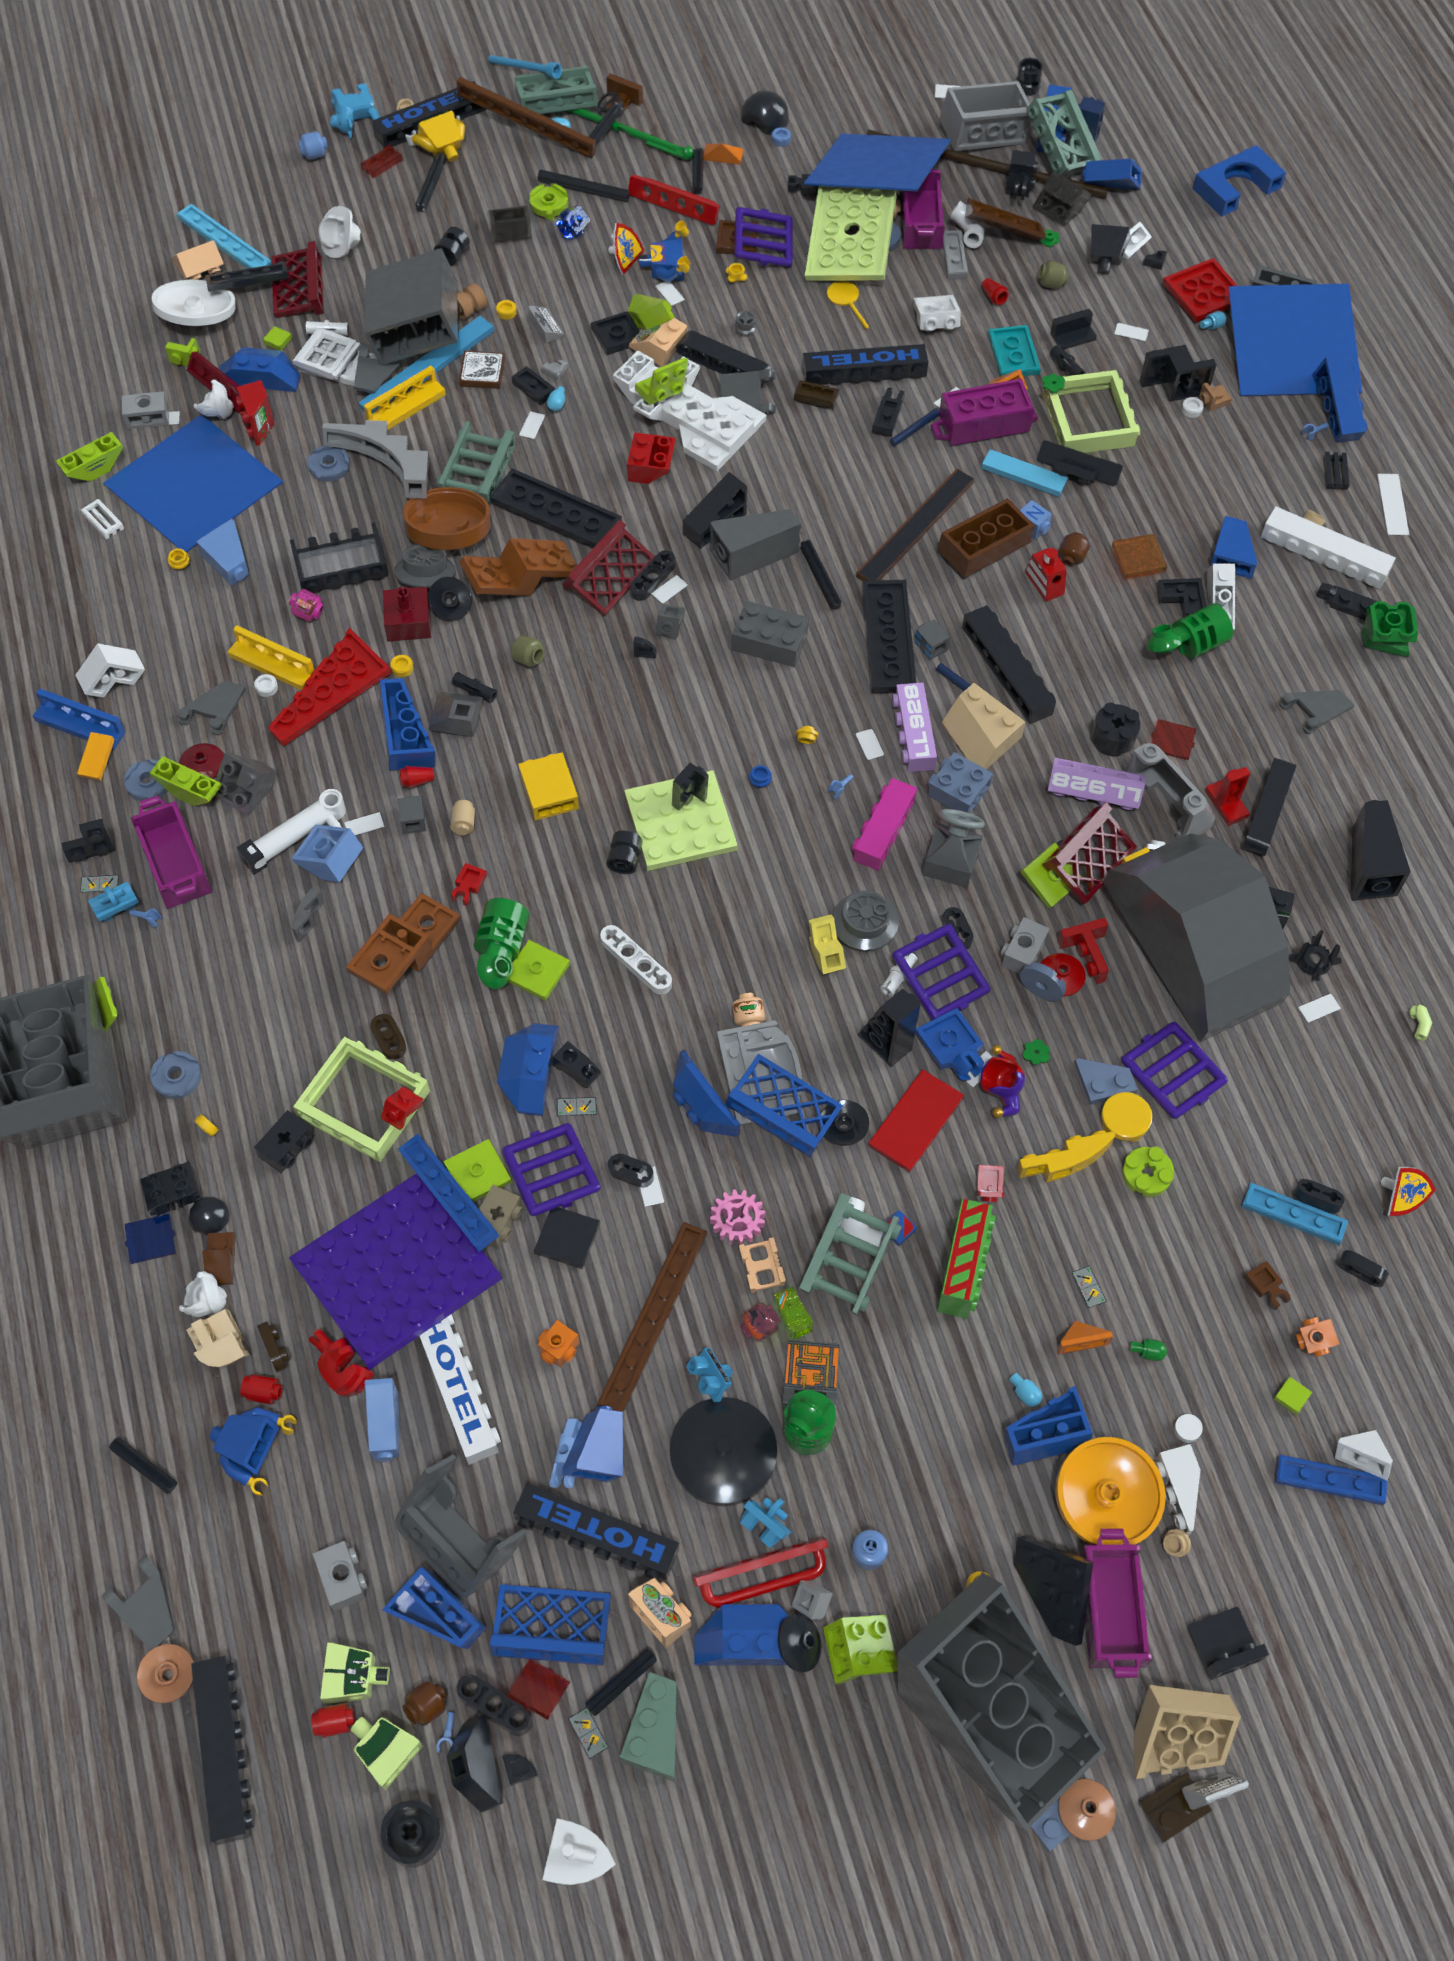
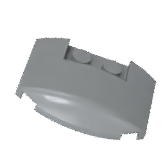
(739, 1049)

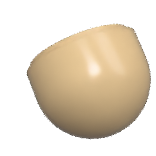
(1314, 517)

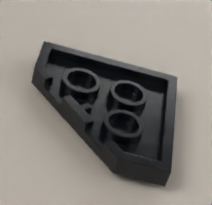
(1057, 1585)

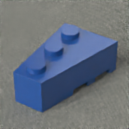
(1049, 1431)
(435, 1609)

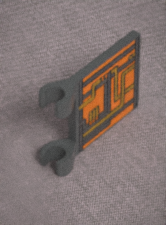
(811, 1368)

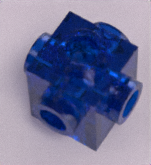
(572, 221)

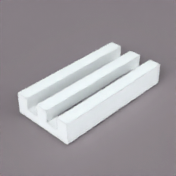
(110, 529)

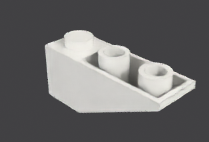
(1222, 588)
(1181, 1482)

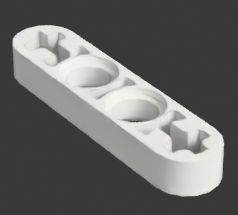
(637, 958)

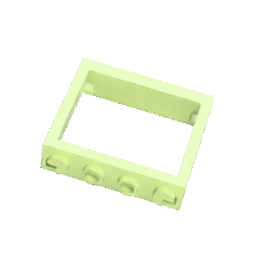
(1099, 440)
(376, 1060)

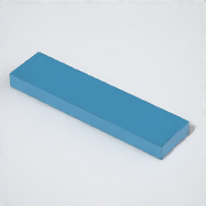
(1295, 1214)

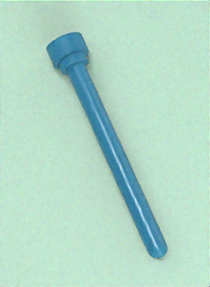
(552, 69)

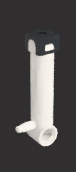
(257, 853)

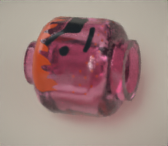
(760, 1322)

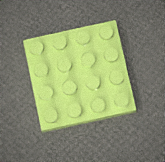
(683, 834)

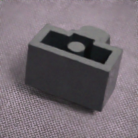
(1020, 174)

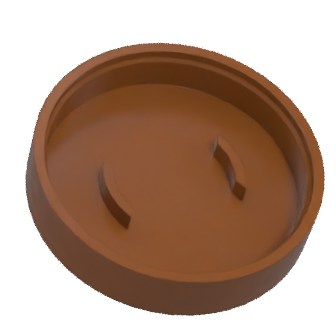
(447, 518)

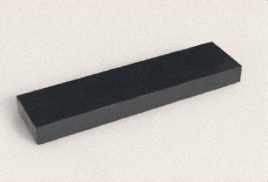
(246, 277)

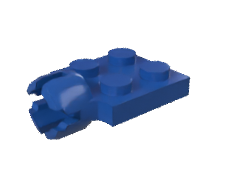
(953, 1044)

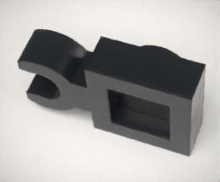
(796, 183)

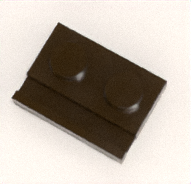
(1169, 1809)

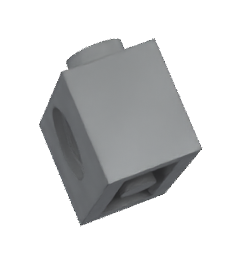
(145, 410)
(1028, 934)
(329, 1562)

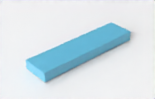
(1024, 473)

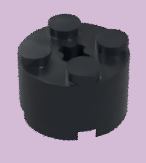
(1115, 729)
(394, 1836)

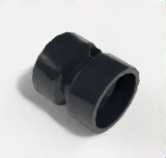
(1030, 75)
(453, 244)
(624, 852)

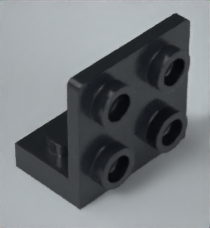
(1225, 1643)

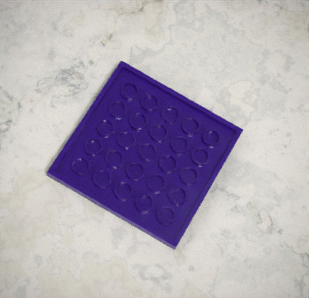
(394, 1270)

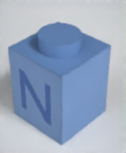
(1039, 517)

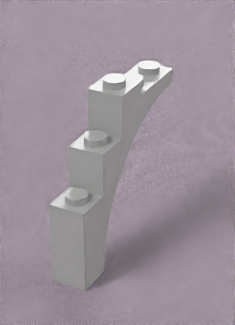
(392, 450)

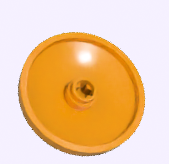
(1110, 1487)

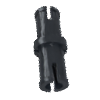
(1059, 354)
(474, 687)

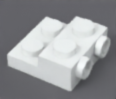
(937, 312)

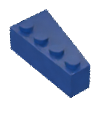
(1341, 397)
(404, 734)

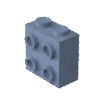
(959, 783)

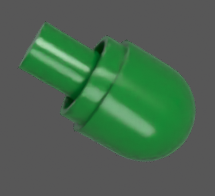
(1149, 1349)

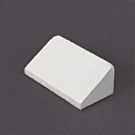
(1138, 237)

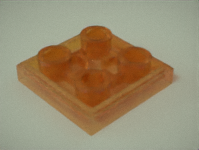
(1139, 556)

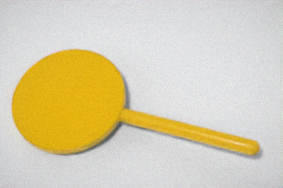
(844, 294)

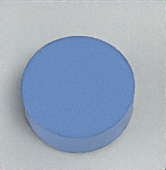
(781, 136)

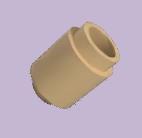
(462, 817)

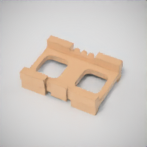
(771, 1263)

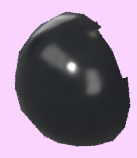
(766, 110)

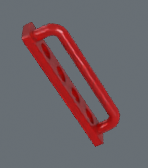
(710, 207)
(704, 1578)

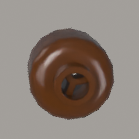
(1073, 549)
(424, 1703)

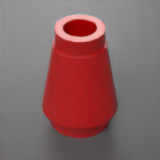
(996, 292)
(414, 776)

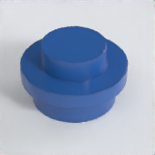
(760, 776)

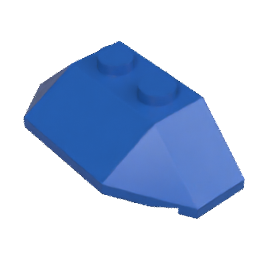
(262, 364)
(527, 1067)
(701, 1101)
(740, 1636)

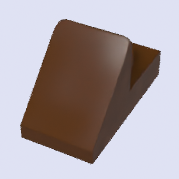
(220, 1257)

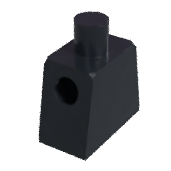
(1108, 245)

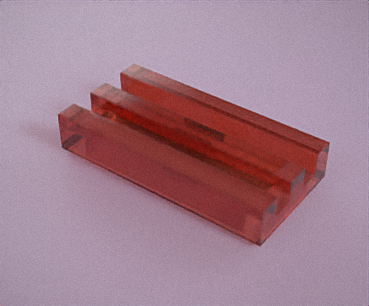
(381, 161)

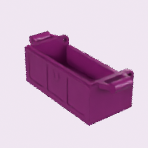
(923, 214)
(984, 412)
(170, 852)
(1116, 1607)

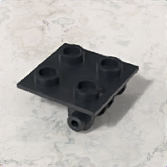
(168, 1187)

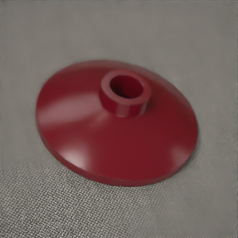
(211, 760)

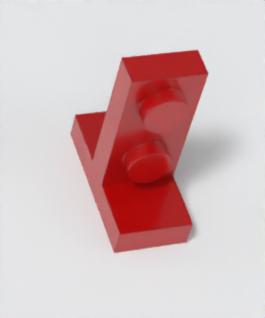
(1227, 795)
(1085, 938)

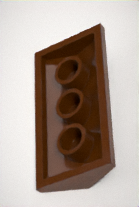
(1004, 220)

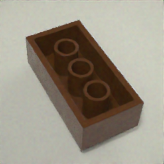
(985, 537)

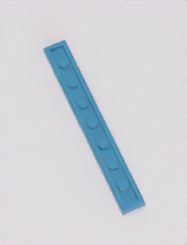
(437, 358)

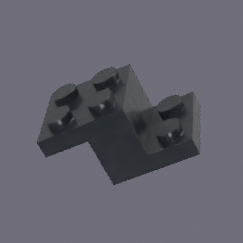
(1176, 372)

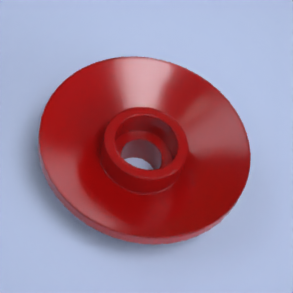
(1075, 974)

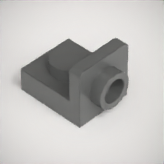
(669, 620)

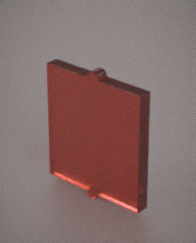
(1174, 739)
(538, 1689)

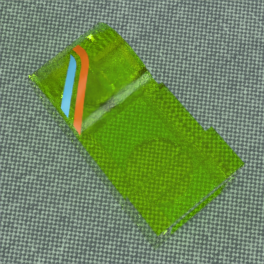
(793, 1313)

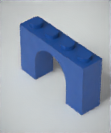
(1250, 164)

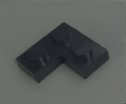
(1187, 591)
(95, 842)

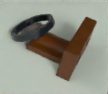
(622, 92)

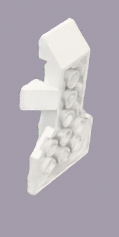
(708, 426)

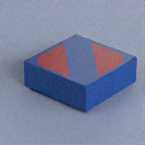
(908, 1228)

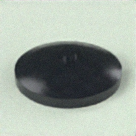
(723, 1451)

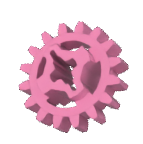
(740, 1227)

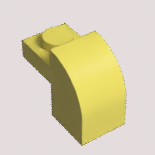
(825, 946)

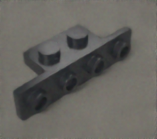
(1078, 463)

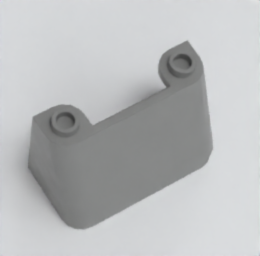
(1175, 786)

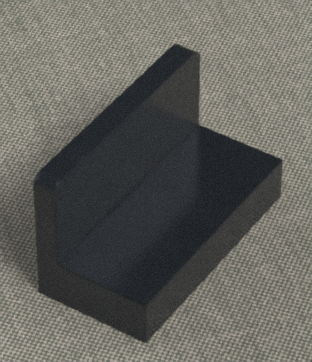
(1073, 329)

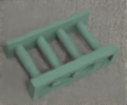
(491, 476)
(825, 1257)

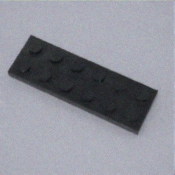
(554, 508)
(888, 634)

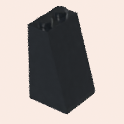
(1378, 856)

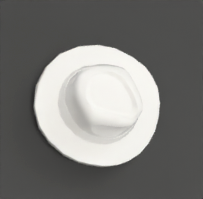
(338, 232)

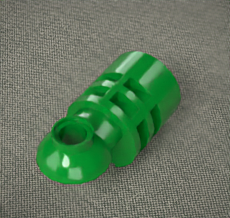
(1194, 633)
(499, 940)
(809, 1422)

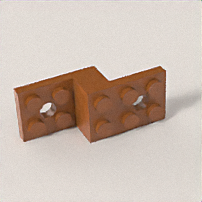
(518, 567)
(403, 943)

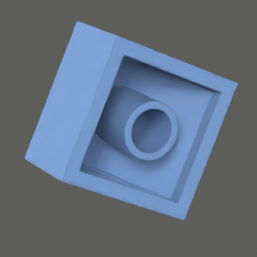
(328, 852)

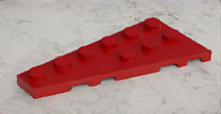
(335, 682)

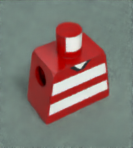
(1047, 573)

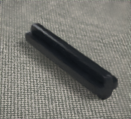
(606, 121)
(697, 170)
(143, 1465)
(621, 1682)

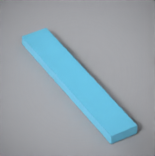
(223, 238)

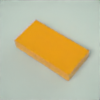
(95, 756)

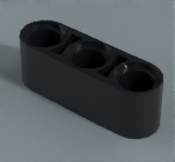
(484, 1695)

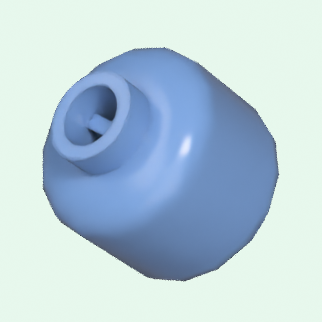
(312, 145)
(863, 1556)

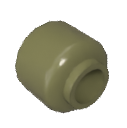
(1052, 275)
(527, 651)

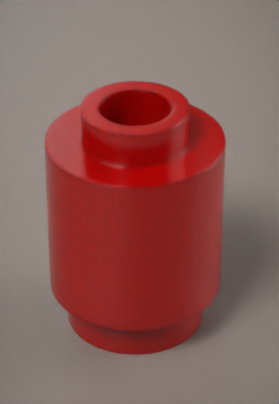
(261, 1389)
(332, 1720)

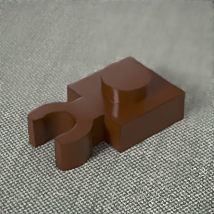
(1266, 1282)

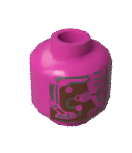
(306, 605)

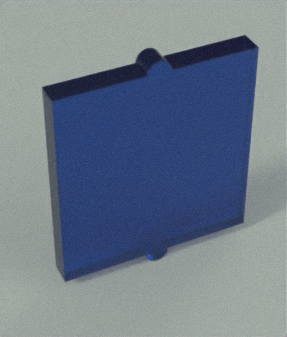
(150, 1238)

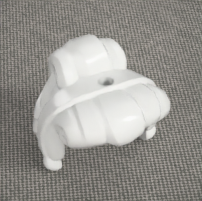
(216, 402)
(203, 1296)

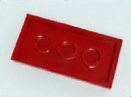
(916, 1120)

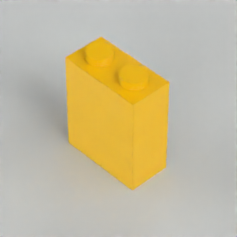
(548, 786)

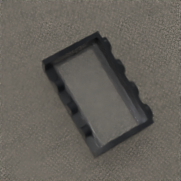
(340, 561)

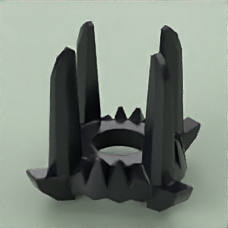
(1324, 964)

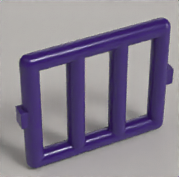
(764, 214)
(925, 994)
(1187, 1045)
(526, 1190)

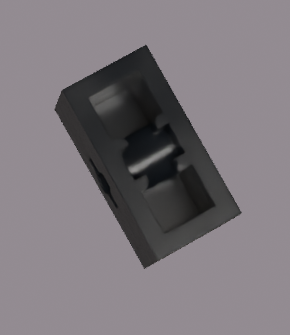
(284, 1142)

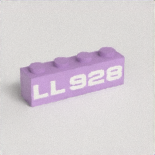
(915, 727)
(1096, 783)

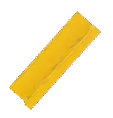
(407, 403)
(270, 658)

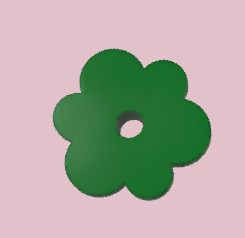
(1050, 239)
(1053, 383)
(1037, 1046)

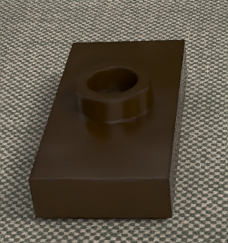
(816, 394)

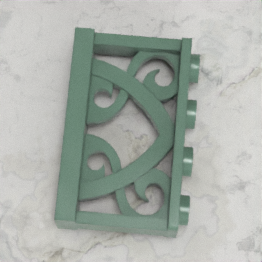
(546, 95)
(1070, 118)

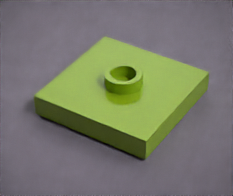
(1046, 883)
(538, 970)
(478, 1170)

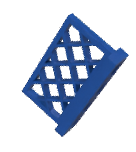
(777, 1123)
(548, 1648)

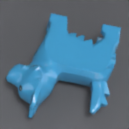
(351, 107)

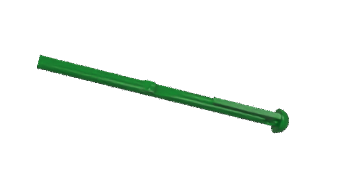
(651, 141)

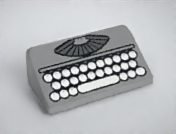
(545, 323)
(1213, 1789)

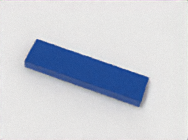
(1330, 1479)

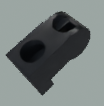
(576, 1065)

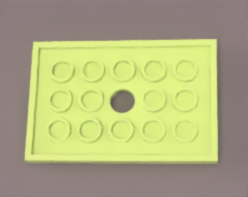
(850, 257)

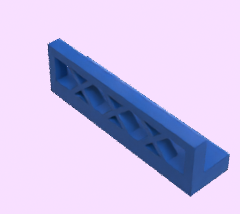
(76, 717)

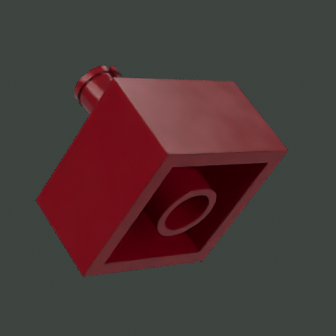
(406, 614)

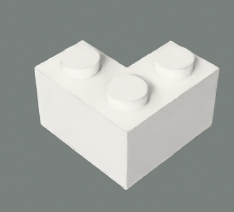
(106, 666)

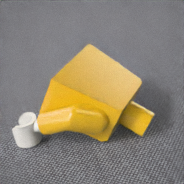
(439, 135)

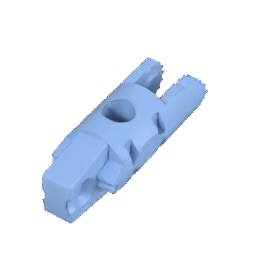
(565, 1444)

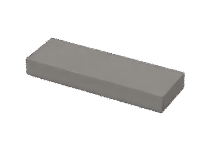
(954, 255)

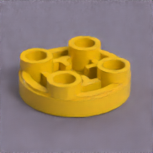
(1126, 1116)

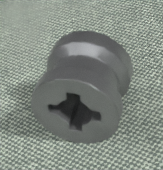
(745, 323)

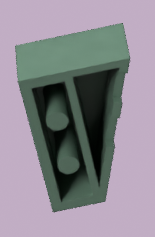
(653, 1729)

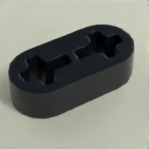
(962, 925)
(629, 1176)
(1319, 1196)
(1363, 1268)

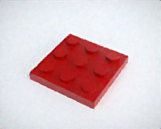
(1201, 289)

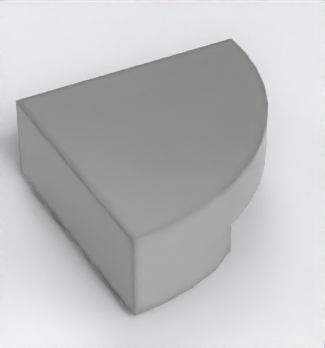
(555, 370)

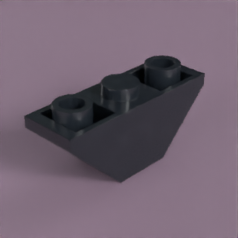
(474, 1766)

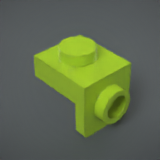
(181, 354)

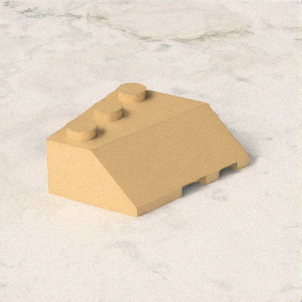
(982, 726)
(1183, 1730)

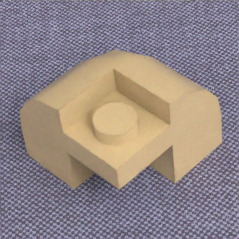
(218, 1340)

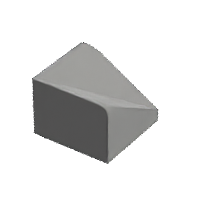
(811, 1599)

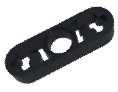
(651, 584)

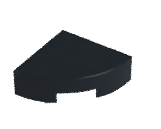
(1155, 260)
(644, 648)
(518, 1769)

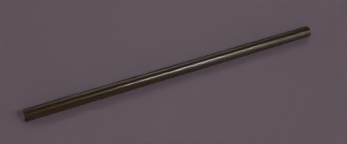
(1004, 168)

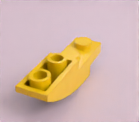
(1075, 1156)

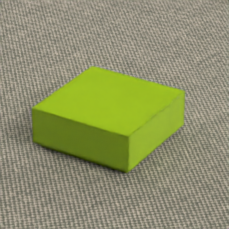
(277, 338)
(1293, 1395)

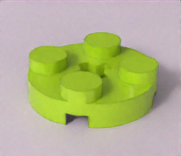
(548, 208)
(1155, 1159)

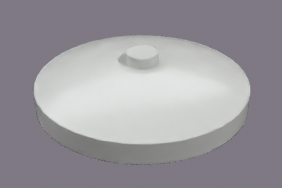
(191, 303)

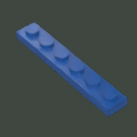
(448, 1193)

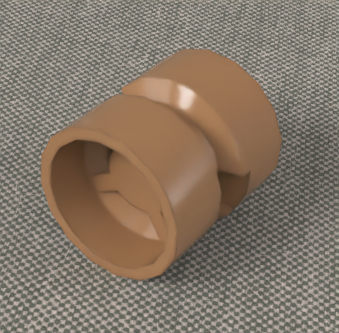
(470, 300)

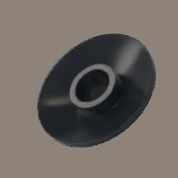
(456, 591)
(851, 1115)
(799, 1643)

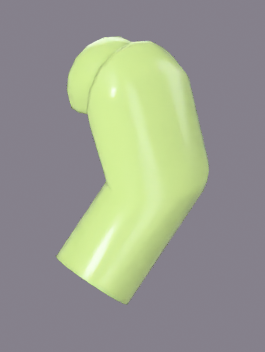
(1425, 1022)

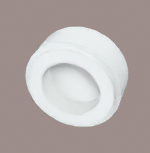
(1192, 407)
(266, 685)
(1188, 1428)

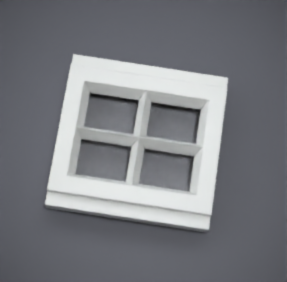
(326, 353)

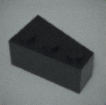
(724, 501)

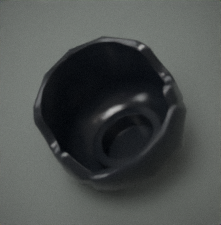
(208, 1215)

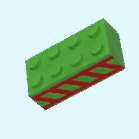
(966, 1259)

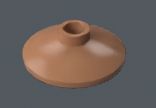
(154, 1666)
(1076, 1818)

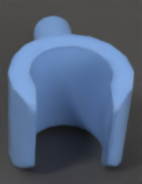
(1311, 429)
(838, 786)
(150, 916)
(448, 1732)

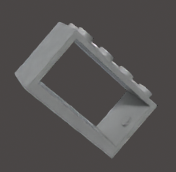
(986, 115)

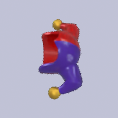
(1004, 1079)

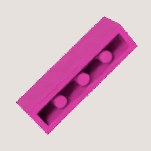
(884, 824)

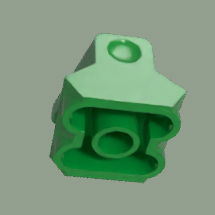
(1390, 627)

